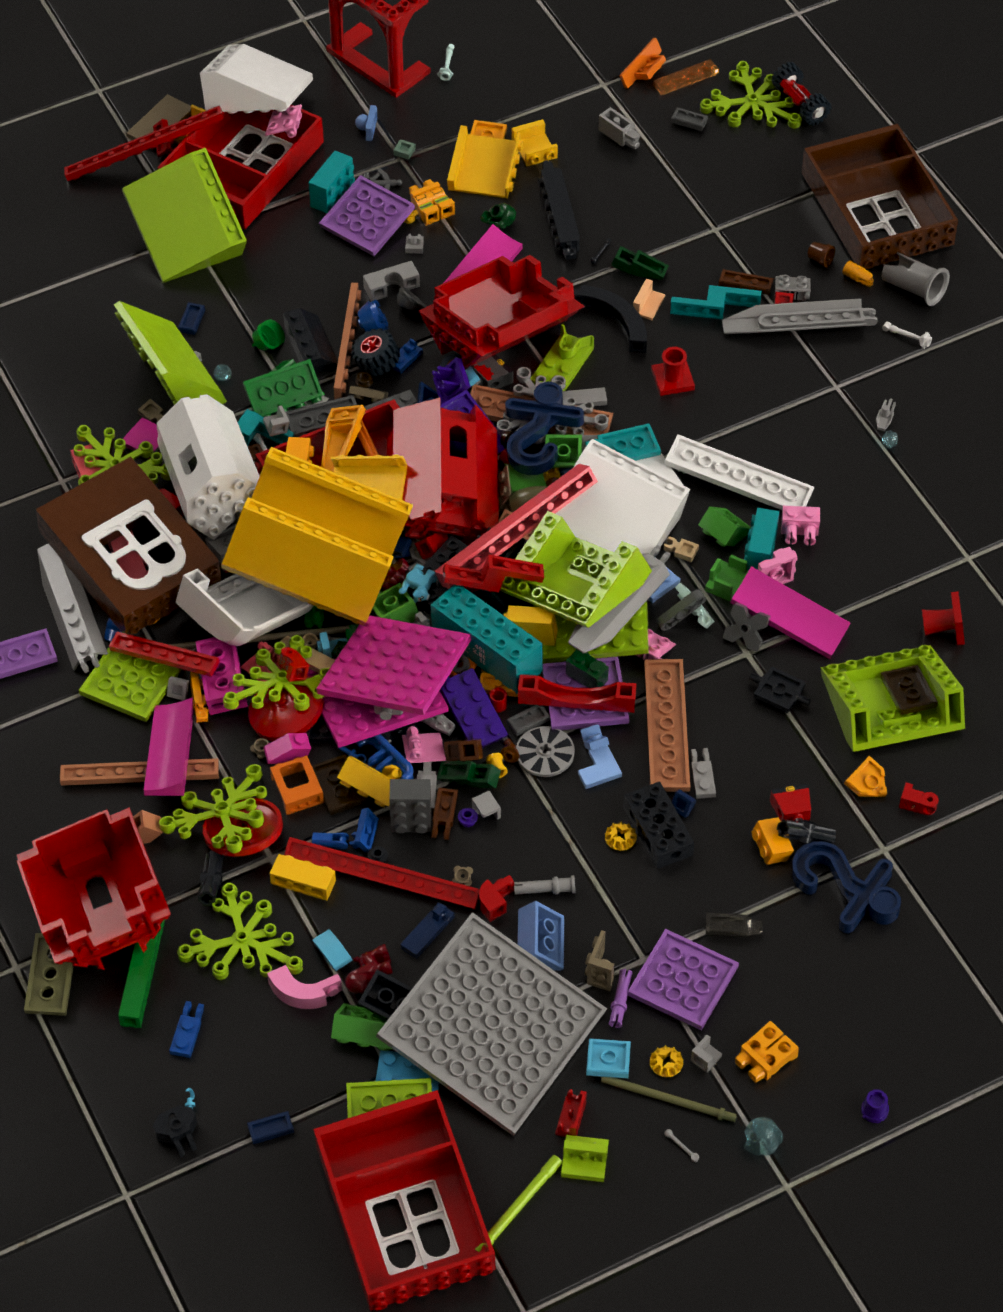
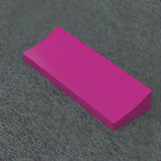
(489, 247)
(791, 612)
(169, 749)

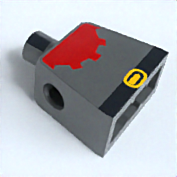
(493, 373)

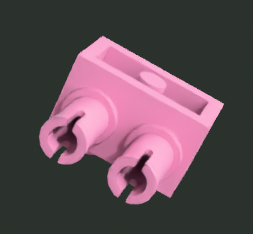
(800, 521)

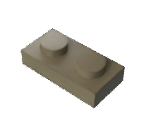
(375, 395)

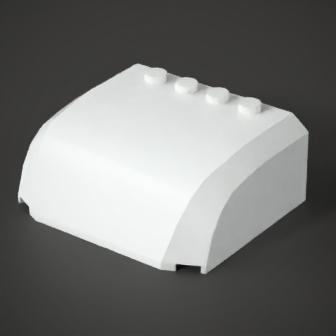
(236, 607)

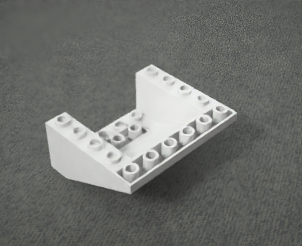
(251, 81)
(625, 503)

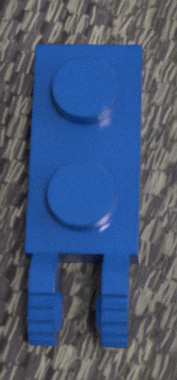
(186, 1031)

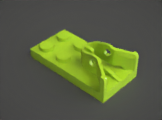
(565, 357)

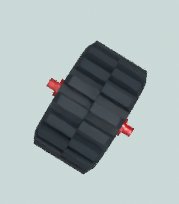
(375, 352)

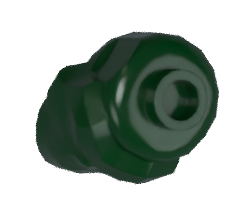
(500, 215)

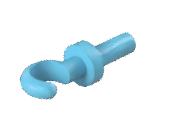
(189, 1103)

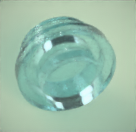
(222, 372)
(890, 439)

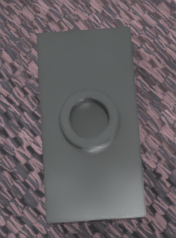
(689, 119)
(528, 719)

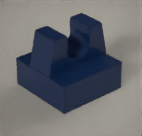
(683, 803)

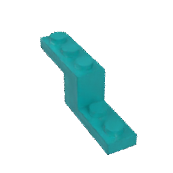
(715, 302)
(252, 423)

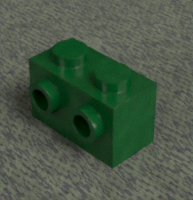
(587, 669)

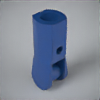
(326, 840)

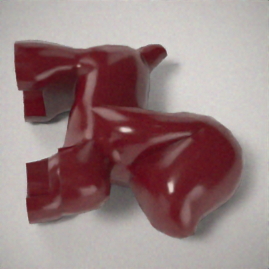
(378, 959)

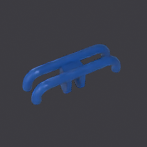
(389, 753)

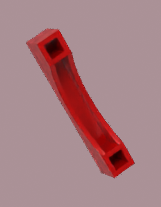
(612, 697)

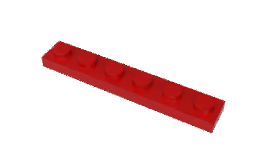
(164, 654)

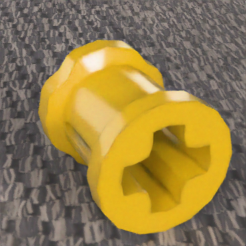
(496, 760)

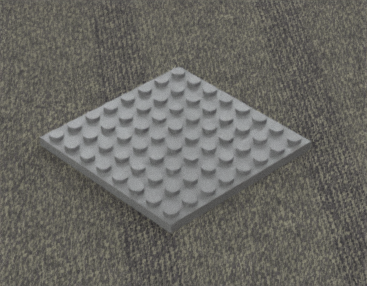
(492, 1023)

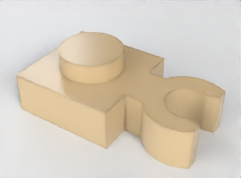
(684, 549)

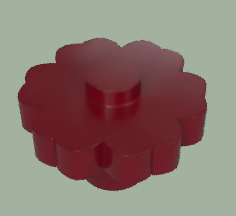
(396, 574)

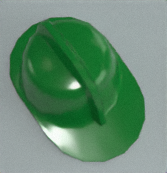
(268, 335)

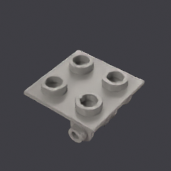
(797, 284)

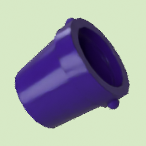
(875, 1106)

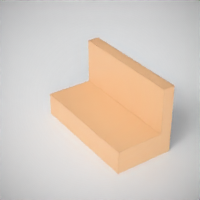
(648, 301)

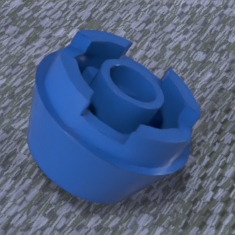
(372, 317)

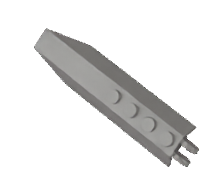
(800, 316)
(70, 610)
(609, 625)

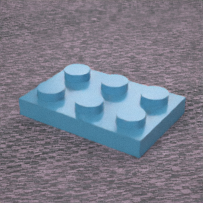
(396, 1067)

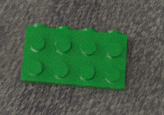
(284, 388)

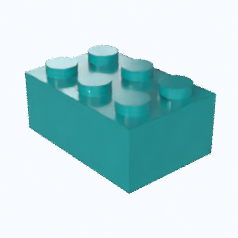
(331, 181)
(761, 537)

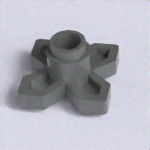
(746, 626)

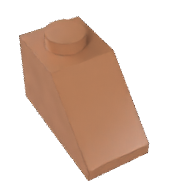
(147, 825)

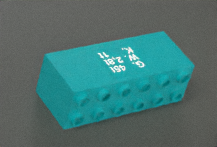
(495, 641)

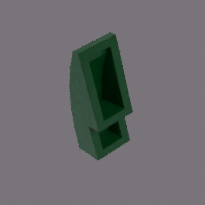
(639, 264)
(469, 774)

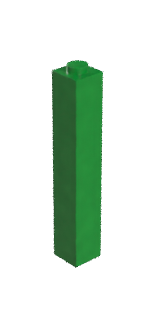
(139, 982)

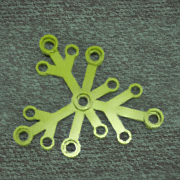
(751, 100)
(144, 450)
(276, 679)
(222, 810)
(264, 948)

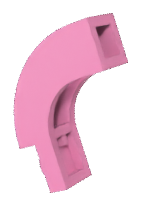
(300, 994)

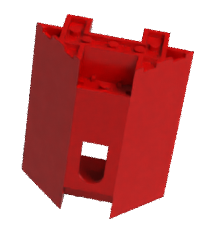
(496, 308)
(447, 490)
(57, 880)

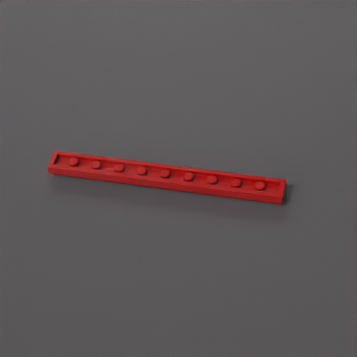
(143, 143)
(383, 873)

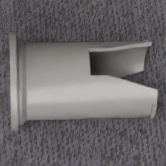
(917, 279)

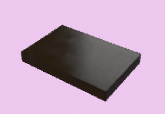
(909, 689)
(336, 796)

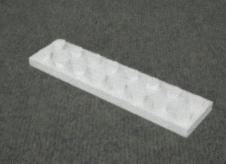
(737, 474)

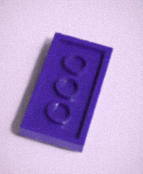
(473, 708)

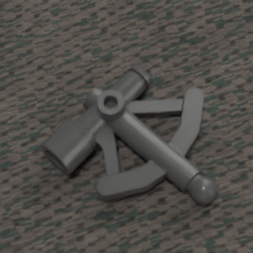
(386, 183)

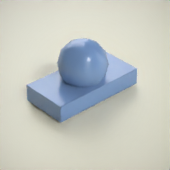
(368, 122)

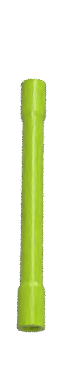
(546, 1172)

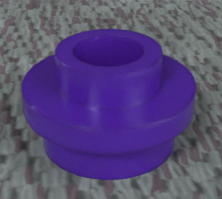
(467, 821)

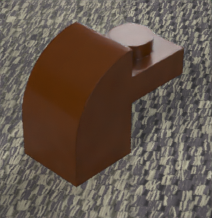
(463, 750)

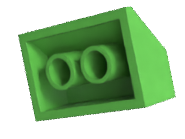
(359, 1026)

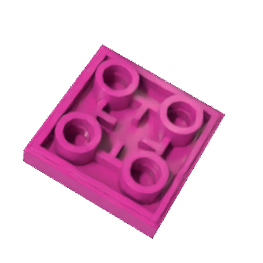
(142, 431)

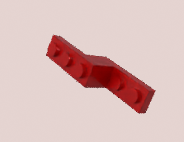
(493, 573)

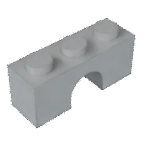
(402, 275)

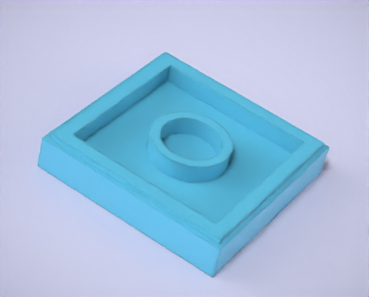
(608, 1058)

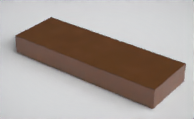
(745, 281)

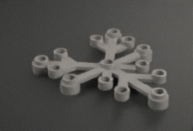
(524, 376)

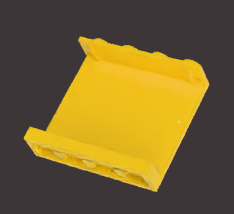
(484, 164)
(376, 471)

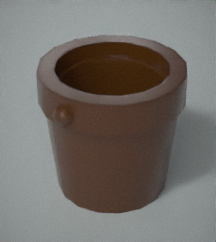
(821, 253)

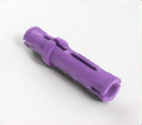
(619, 1004)

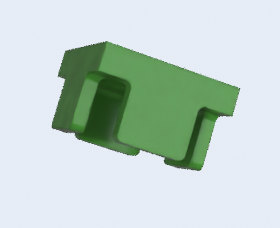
(726, 577)

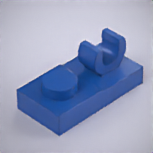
(408, 355)
(366, 830)

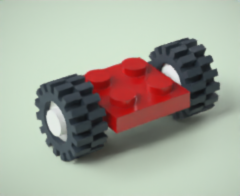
(787, 82)

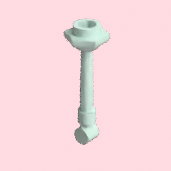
(445, 73)

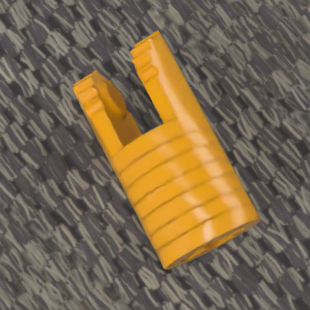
(858, 273)

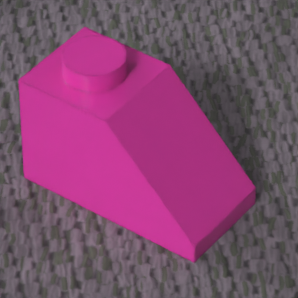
(287, 748)

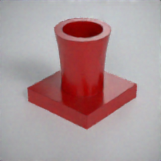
(674, 373)
(945, 619)

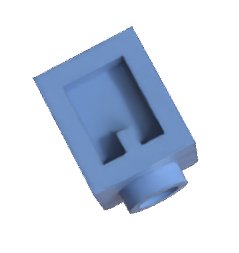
(593, 737)

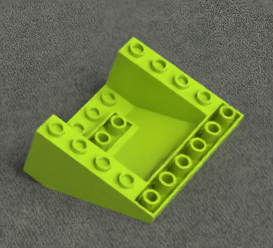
(185, 216)
(168, 353)
(579, 577)
(868, 711)

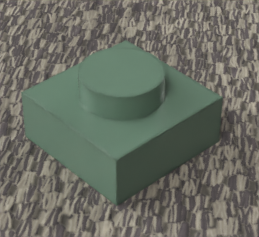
(404, 149)

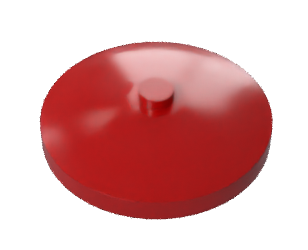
(281, 717)
(261, 837)

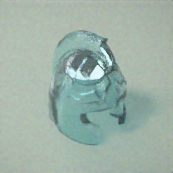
(762, 1136)

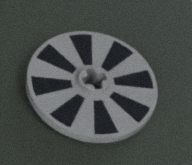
(548, 764)

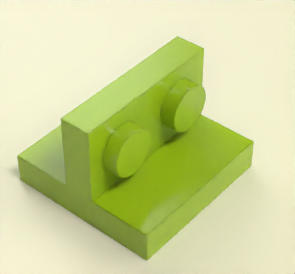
(584, 1158)

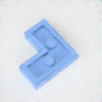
(603, 770)

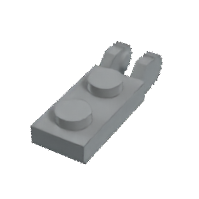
(702, 775)

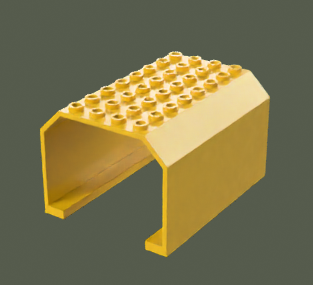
(317, 536)

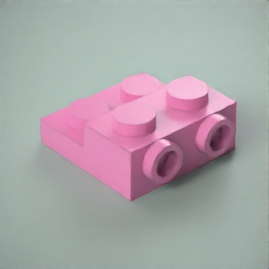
(781, 565)

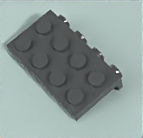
(314, 416)

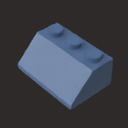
(542, 934)

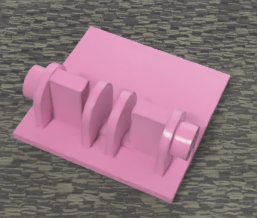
(285, 121)
(657, 646)
(423, 747)

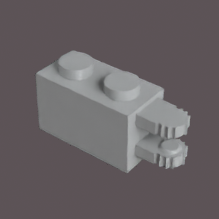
(618, 128)

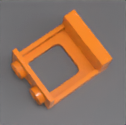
(302, 796)

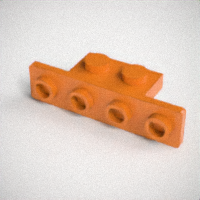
(644, 64)

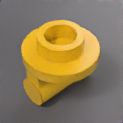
(392, 771)

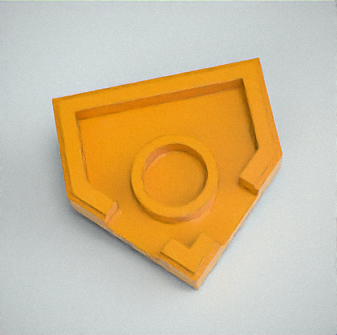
(868, 780)

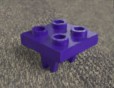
(451, 380)

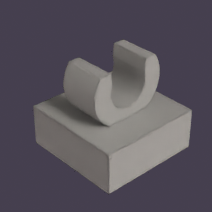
(414, 244)
(178, 688)

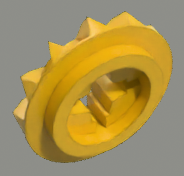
(617, 842)
(669, 1069)

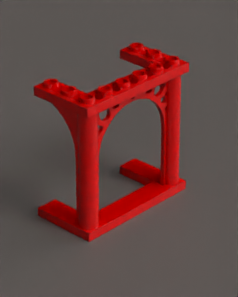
(395, 18)

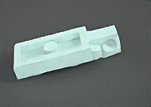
(703, 615)

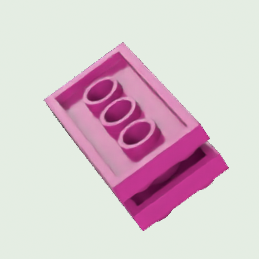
(222, 679)

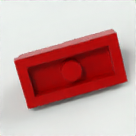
(164, 148)

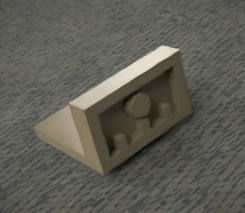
(599, 970)

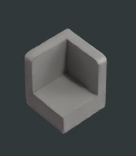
(277, 423)
(486, 805)
(705, 1055)

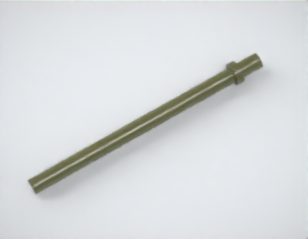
(720, 1113)

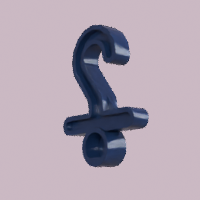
(543, 414)
(862, 896)

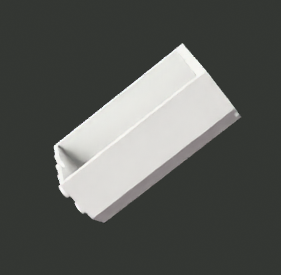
(224, 464)

